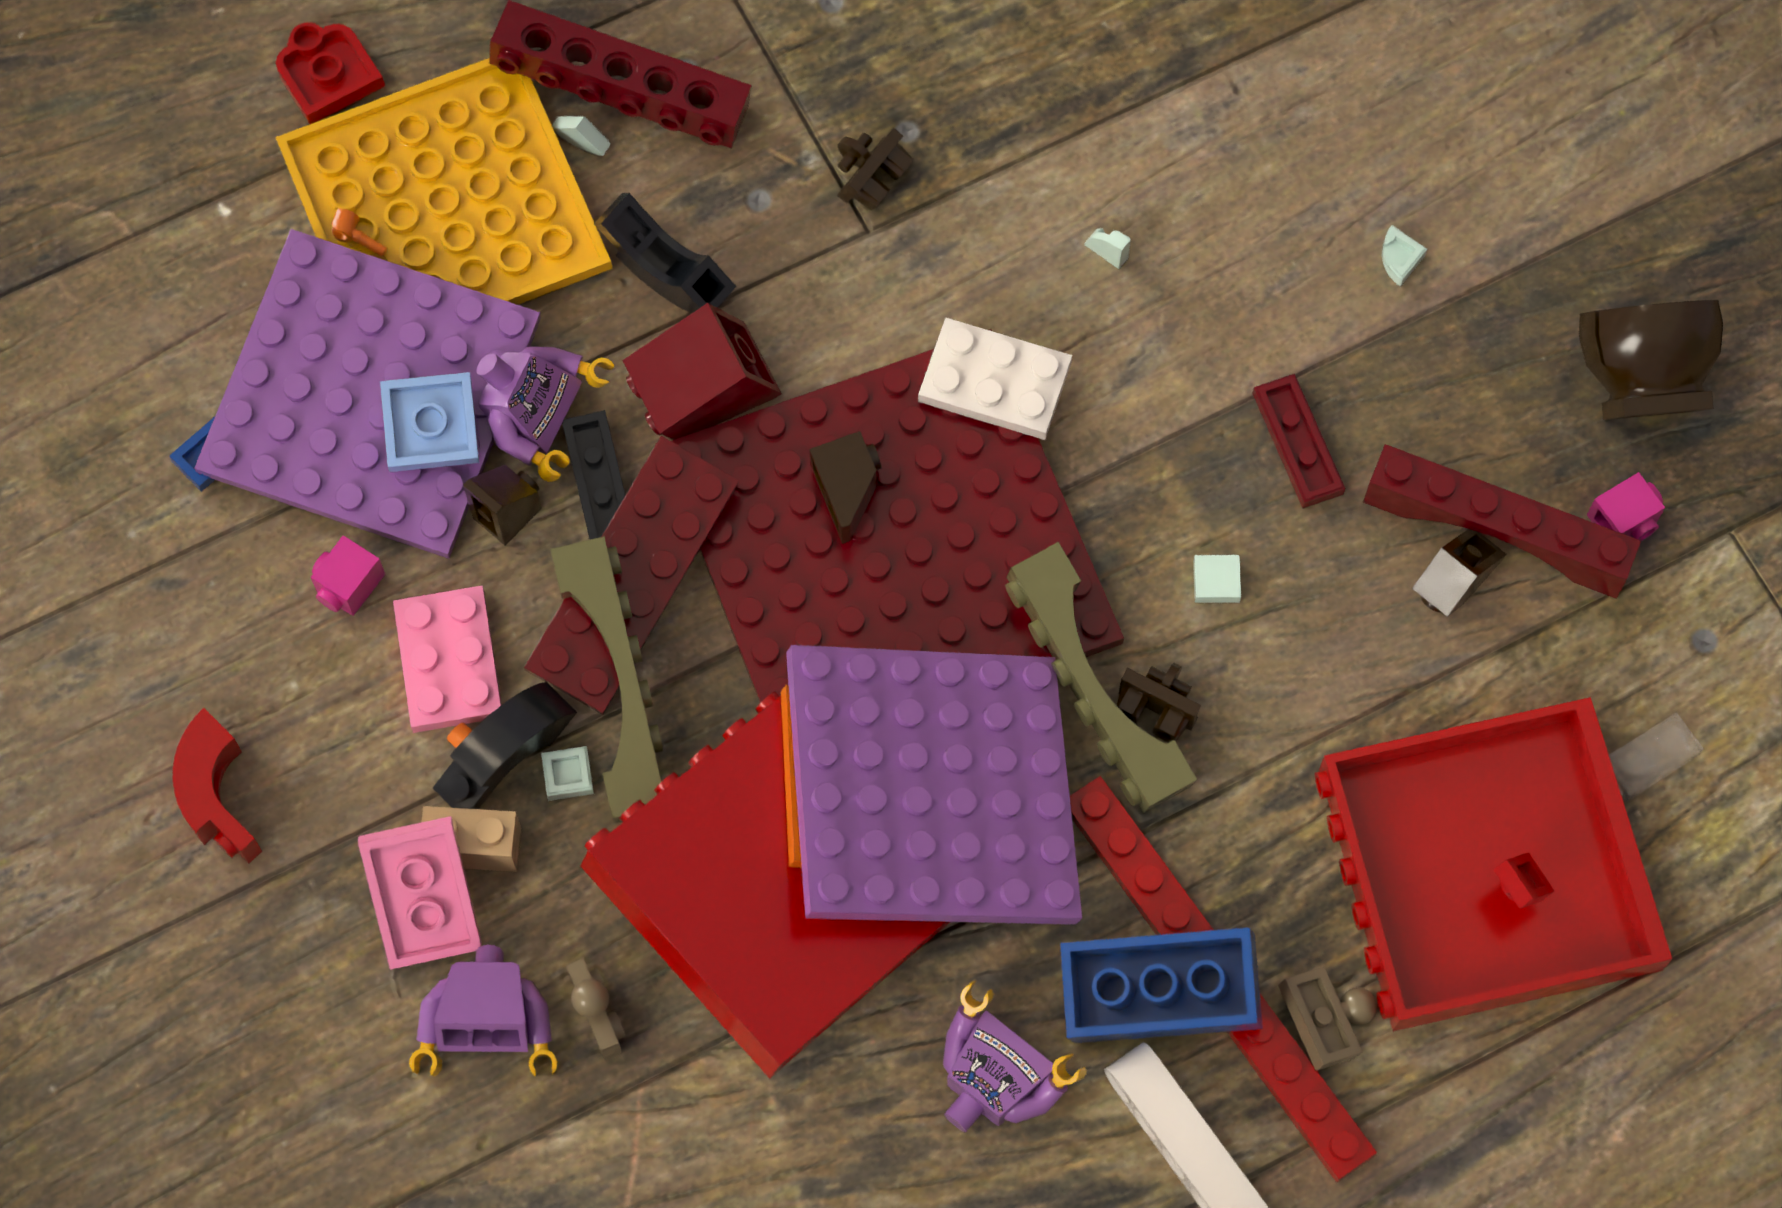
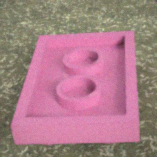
(447, 658)
(420, 892)

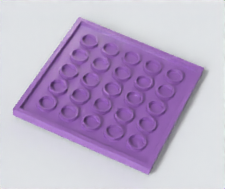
(307, 389)
(931, 787)

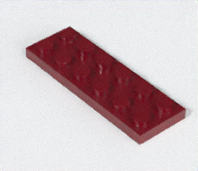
(656, 542)

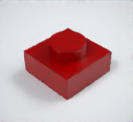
(1523, 880)

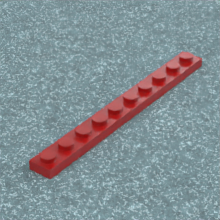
(1268, 1050)

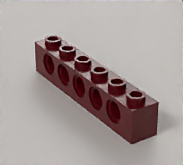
(609, 56)

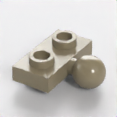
(591, 1000)
(1324, 1019)

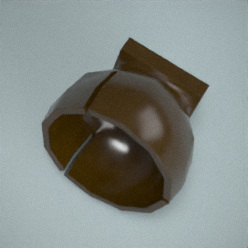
(1653, 356)

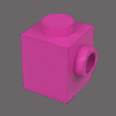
(1629, 508)
(346, 576)

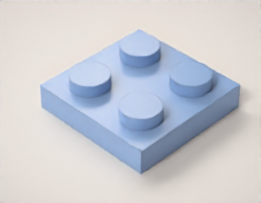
(429, 422)

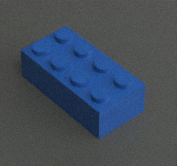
(1161, 985)

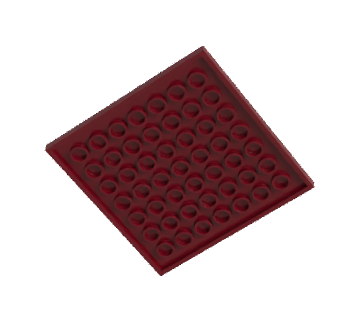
(930, 551)

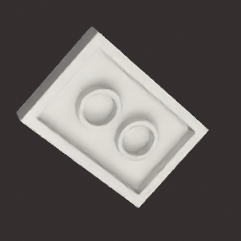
(995, 378)

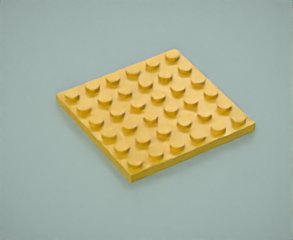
(454, 184)

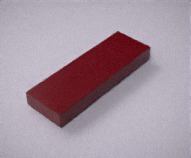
(1298, 441)

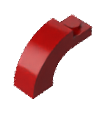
(197, 775)

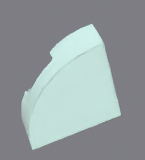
(581, 134)
(1111, 247)
(1401, 255)

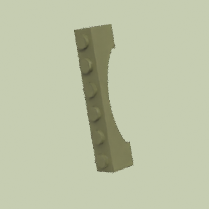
(587, 576)
(1148, 766)

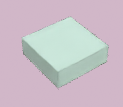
(1217, 578)
(567, 773)

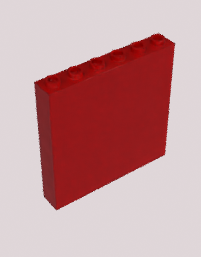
(1444, 809)
(716, 898)

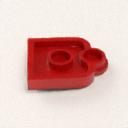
(326, 69)

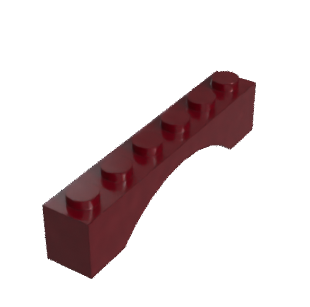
(1572, 545)

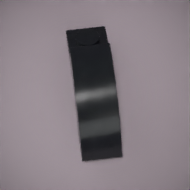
(659, 260)
(501, 742)

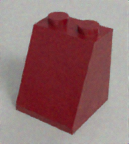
(699, 374)

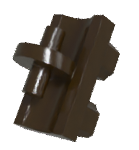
(863, 183)
(1161, 694)

